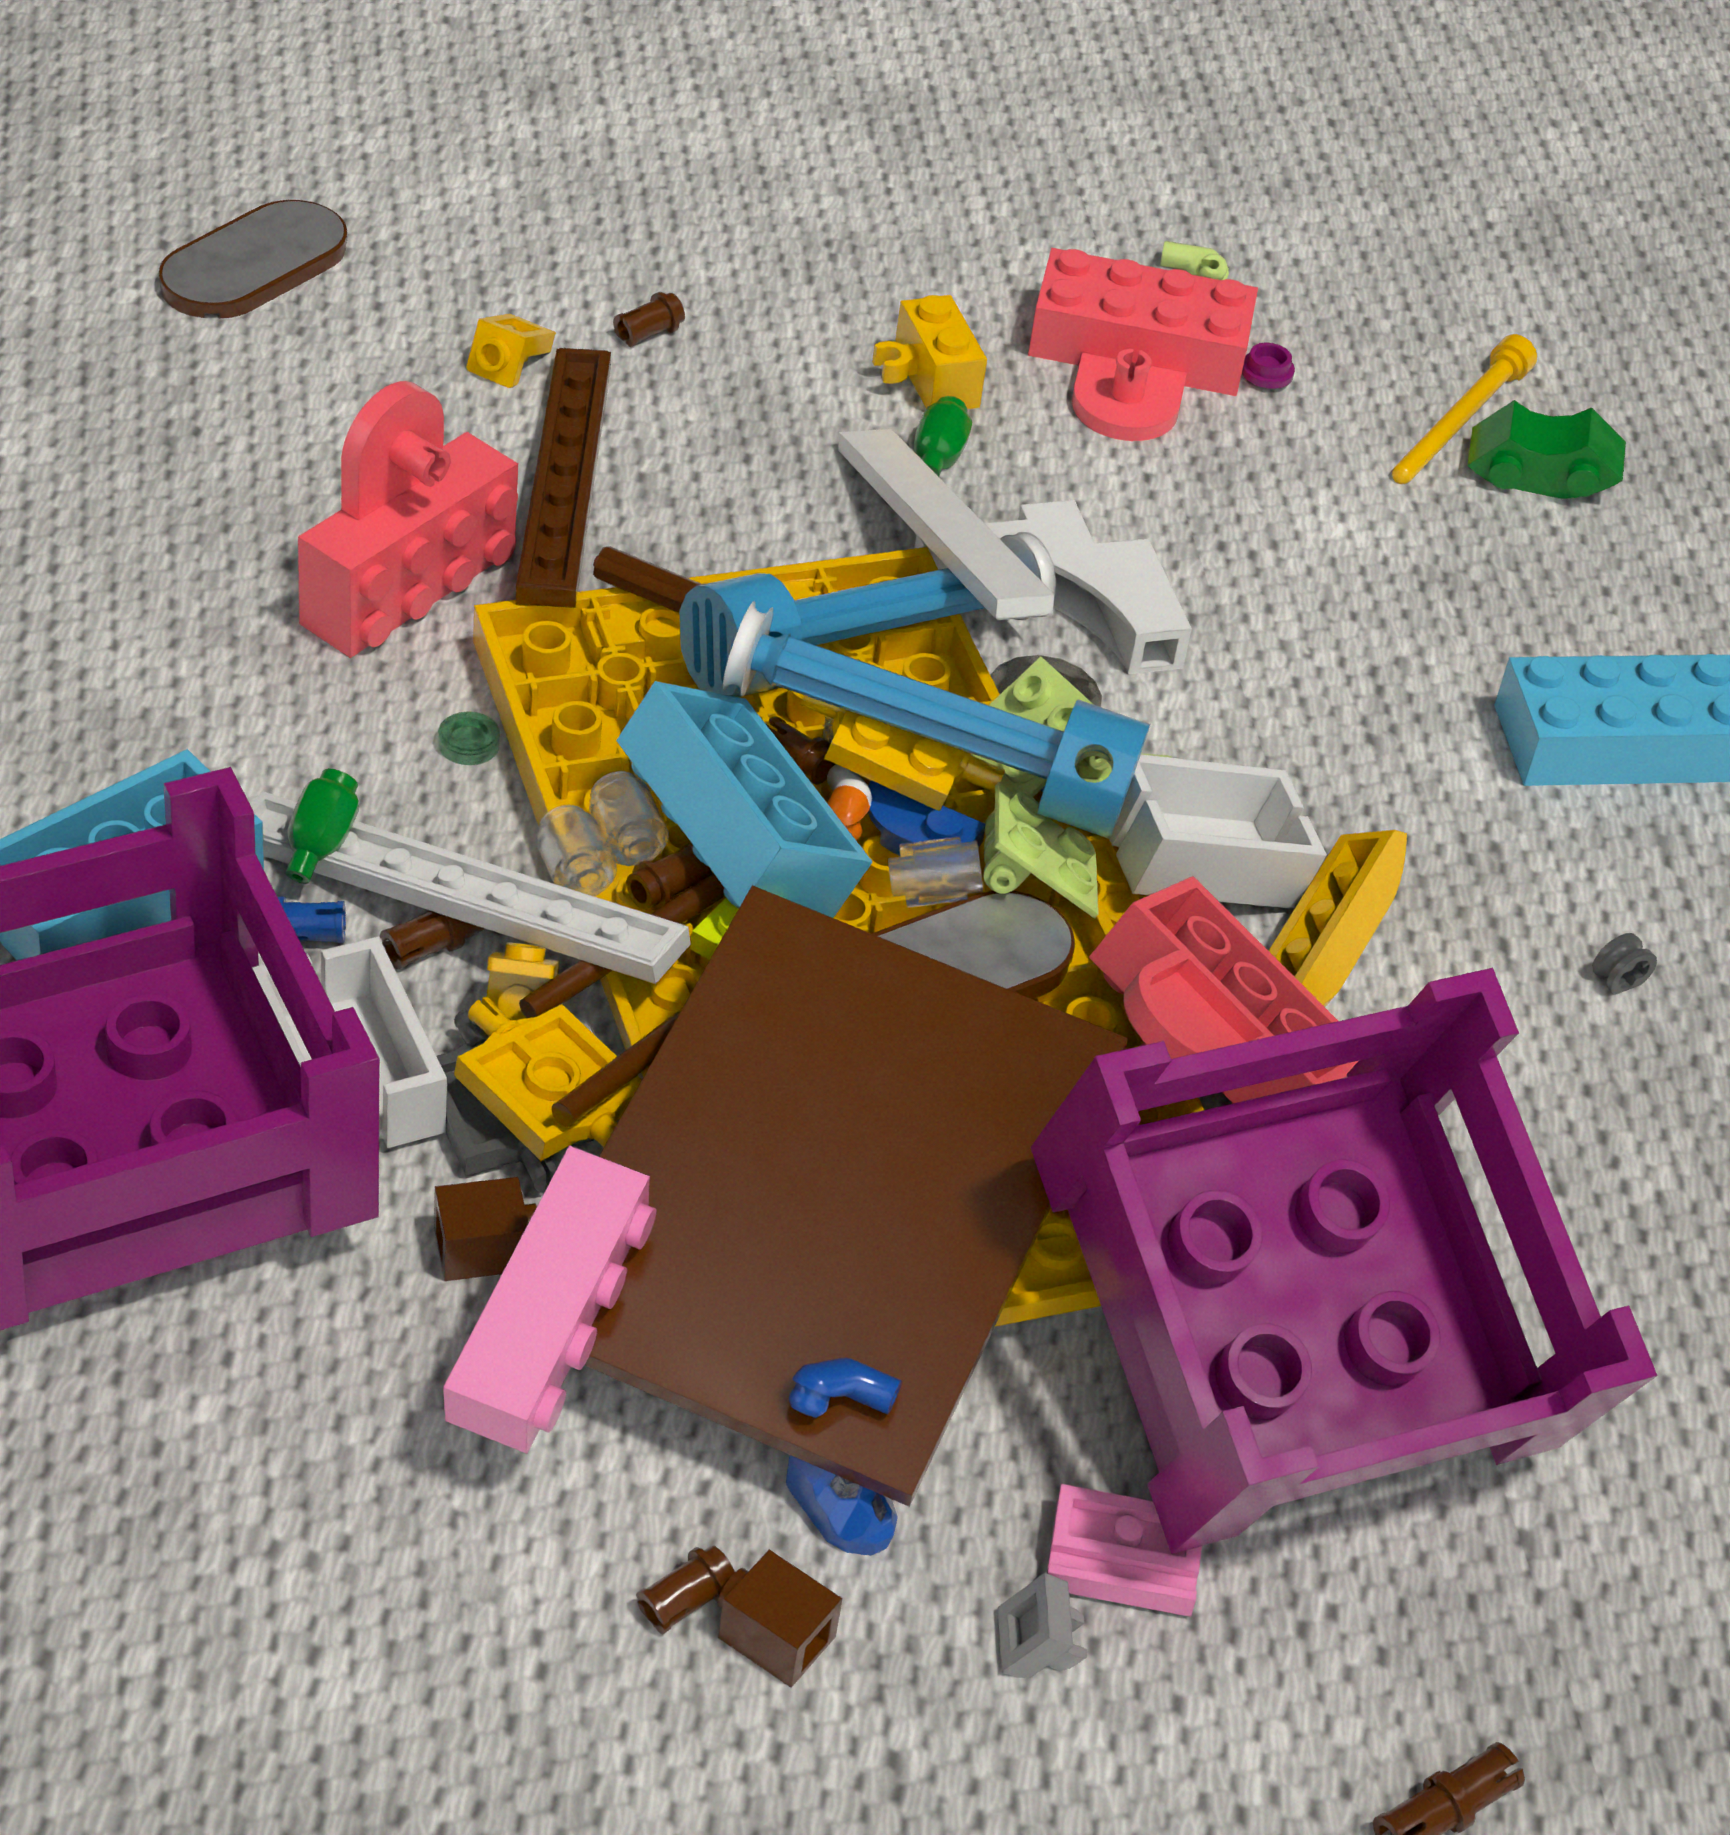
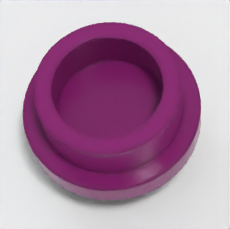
(1269, 366)

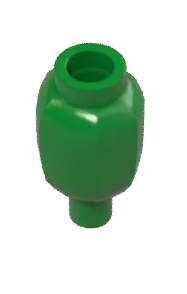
(943, 433)
(321, 821)

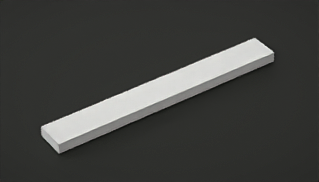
(947, 525)
(488, 896)

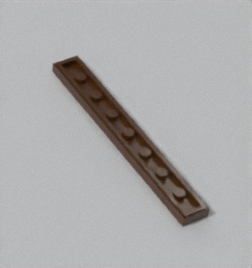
(564, 479)

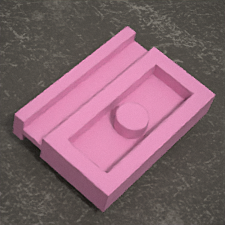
(1119, 1553)

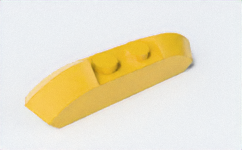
(1341, 910)

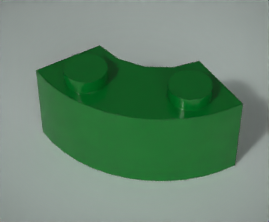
(1547, 453)

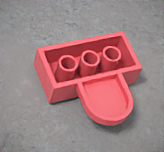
(1139, 338)
(409, 521)
(1205, 982)

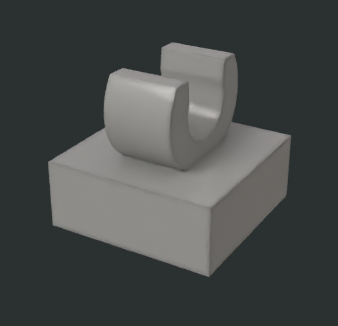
(1039, 1628)

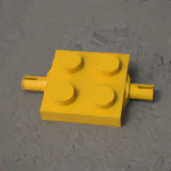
(901, 759)
(531, 1067)

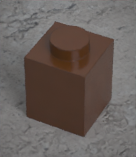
(479, 1226)
(778, 1617)

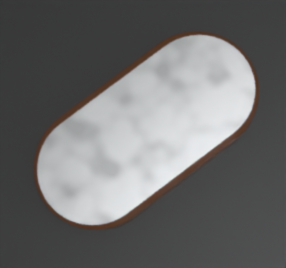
(253, 259)
(996, 937)

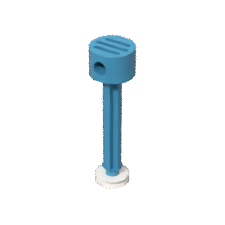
(716, 609)
(955, 720)

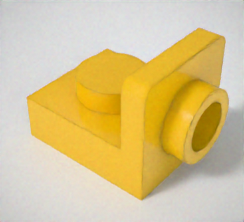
(504, 345)
(517, 975)

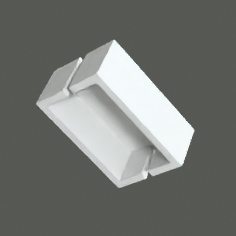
(1221, 824)
(410, 1074)

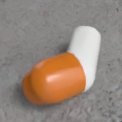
(849, 798)

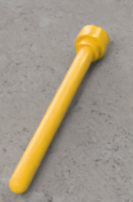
(1508, 361)

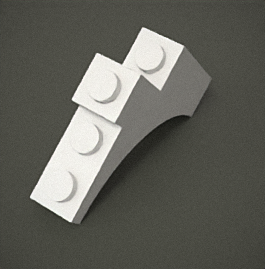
(1106, 587)

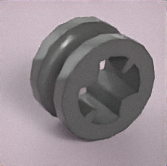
(1624, 963)

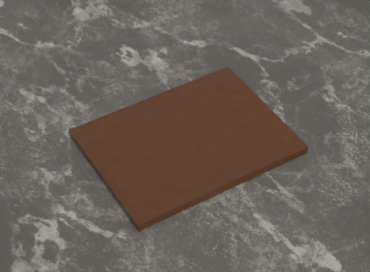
(834, 1183)

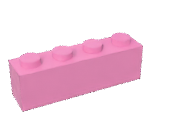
(548, 1300)

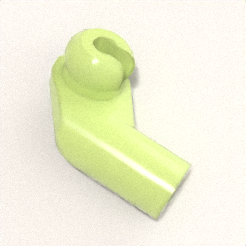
(1195, 260)

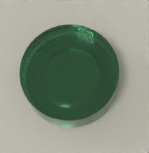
(469, 738)

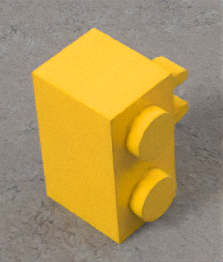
(934, 351)

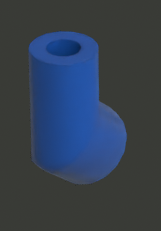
(842, 1378)

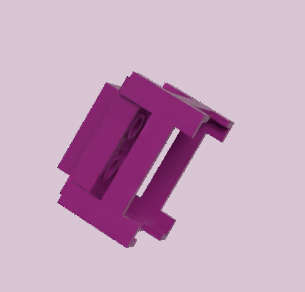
(150, 1077)
(1310, 1265)

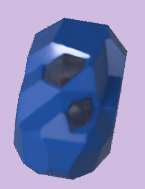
(842, 1510)

